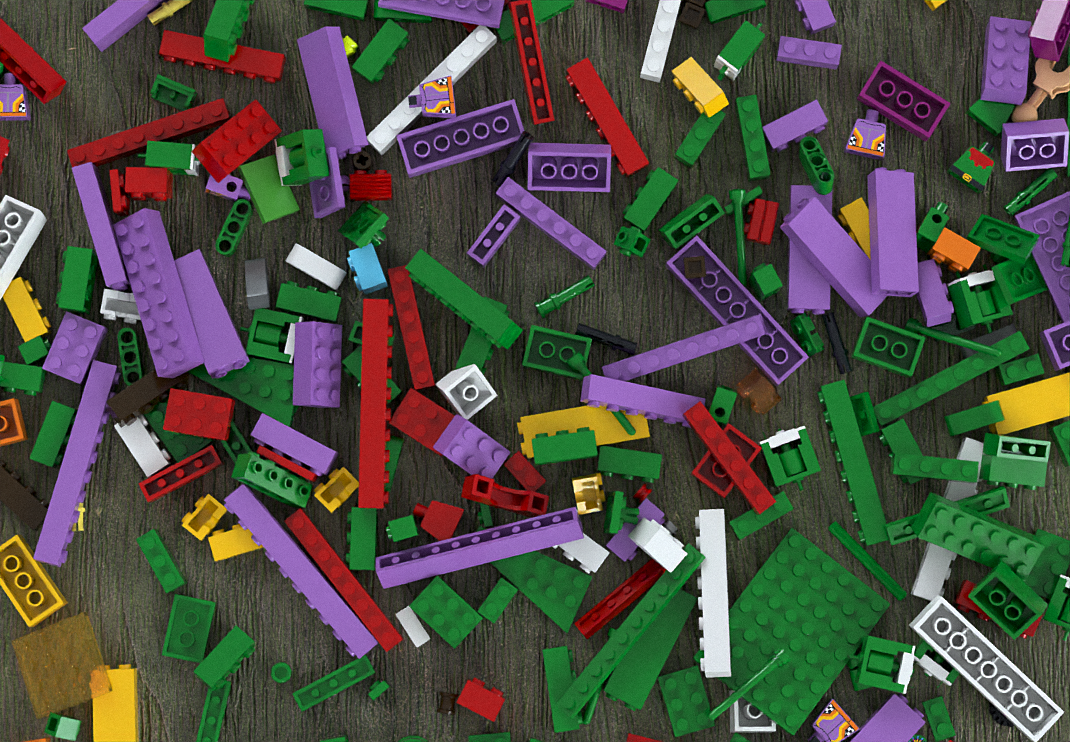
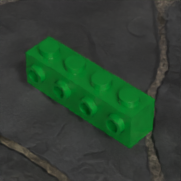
(272, 480)

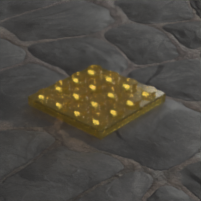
(61, 665)

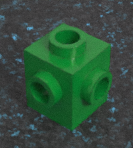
(631, 241)

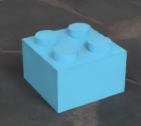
(368, 269)

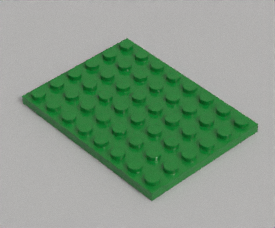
(811, 612)

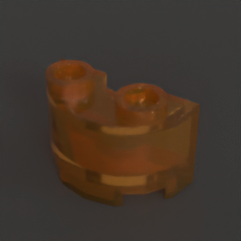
(759, 392)

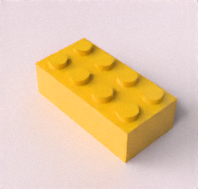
(28, 582)

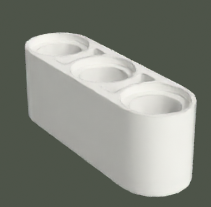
(316, 266)

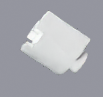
(119, 305)

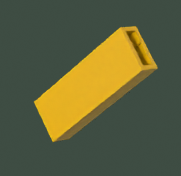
(1032, 404)
(603, 422)
(117, 711)

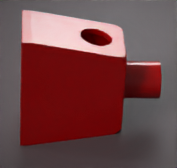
(439, 519)

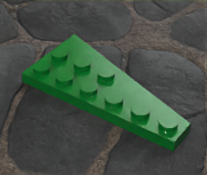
(259, 384)
(547, 583)

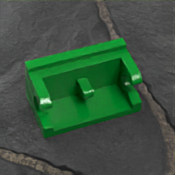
(173, 93)

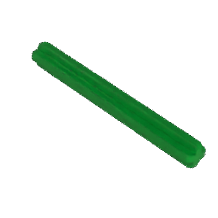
(878, 572)

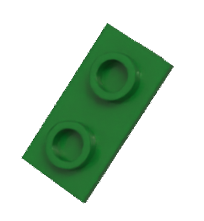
(809, 343)

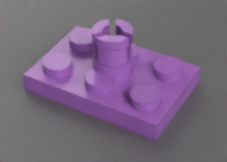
(328, 191)

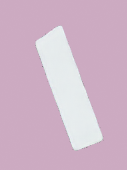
(413, 626)

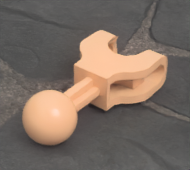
(1047, 84)

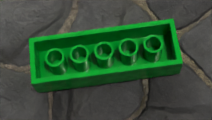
(463, 300)
(976, 535)

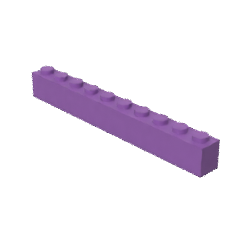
(76, 464)
(479, 547)
(301, 570)

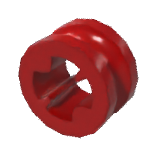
(642, 493)

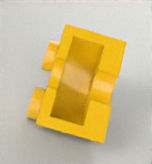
(337, 489)
(587, 493)
(205, 517)

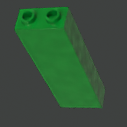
(640, 667)

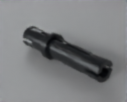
(508, 165)
(607, 339)
(836, 342)

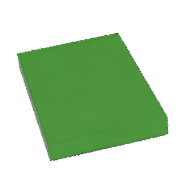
(265, 189)

